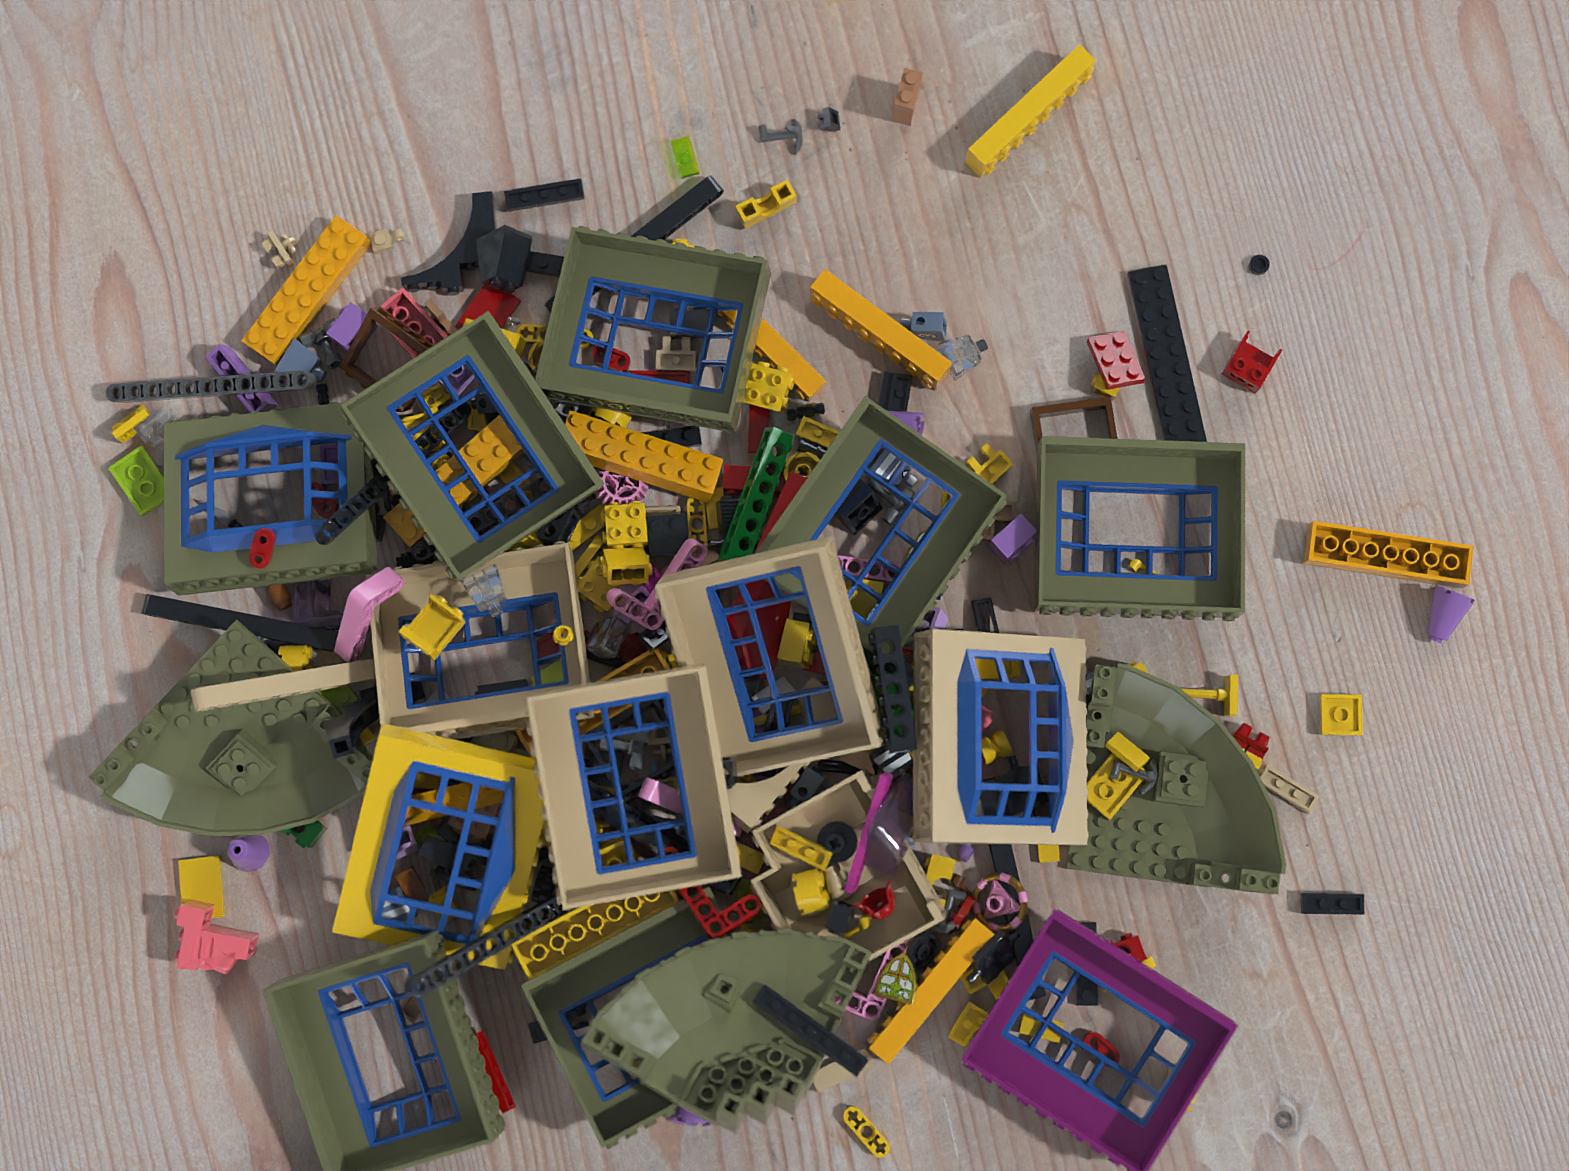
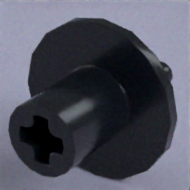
(839, 840)

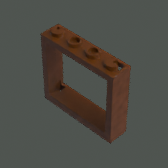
(395, 326)
(1070, 408)

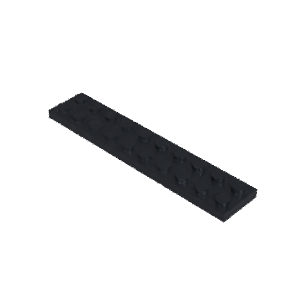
(1166, 354)

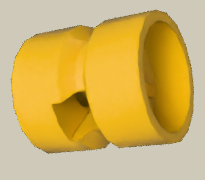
(995, 746)

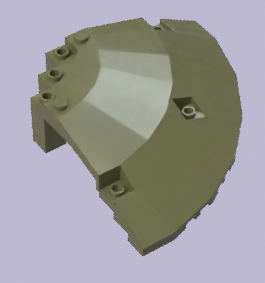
(721, 1049)

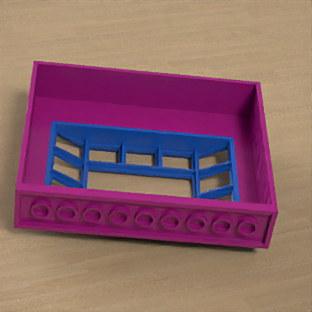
(1065, 1095)

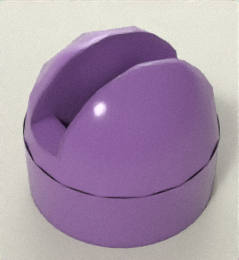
(965, 852)

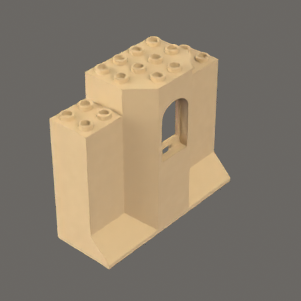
(848, 802)

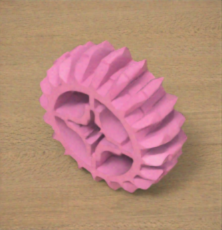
(628, 488)

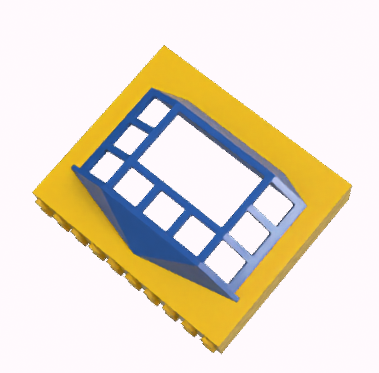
(380, 825)

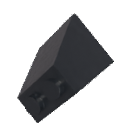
(503, 258)
(858, 507)

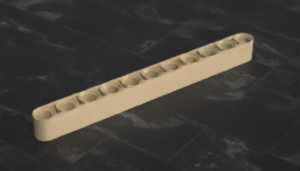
(286, 684)

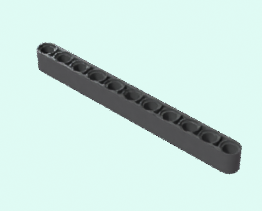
(219, 386)

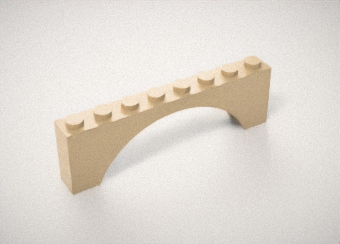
(751, 800)

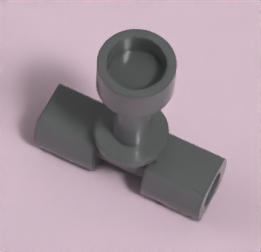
(322, 339)
(894, 503)
(634, 748)

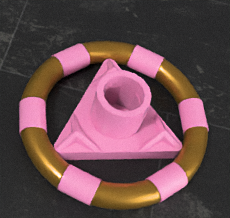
(1000, 902)

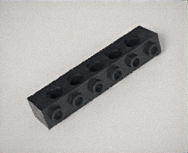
(898, 678)

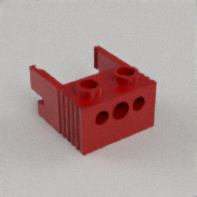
(1249, 365)

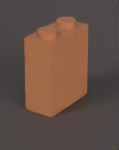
(907, 96)

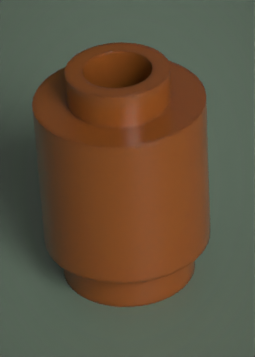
(279, 596)

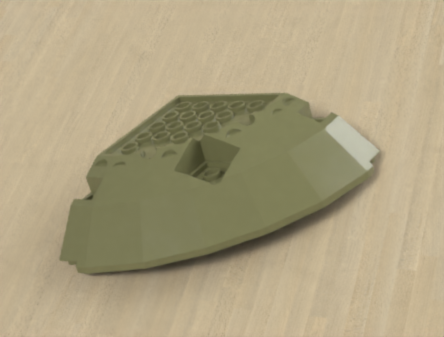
(188, 759)
(1177, 830)

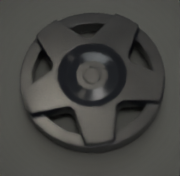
(919, 949)

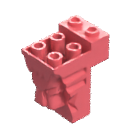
(207, 944)

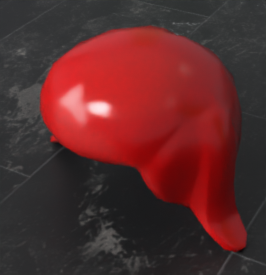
(870, 902)

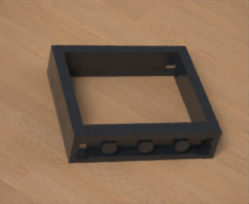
(619, 720)

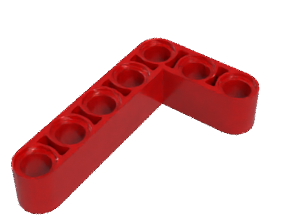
(714, 917)

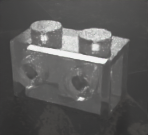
(152, 428)

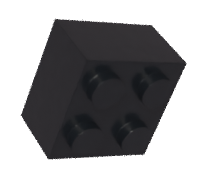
(666, 533)

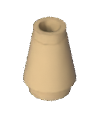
(834, 882)

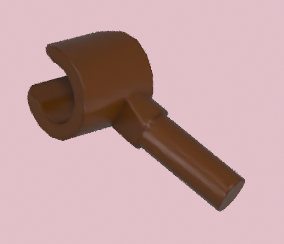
(957, 881)

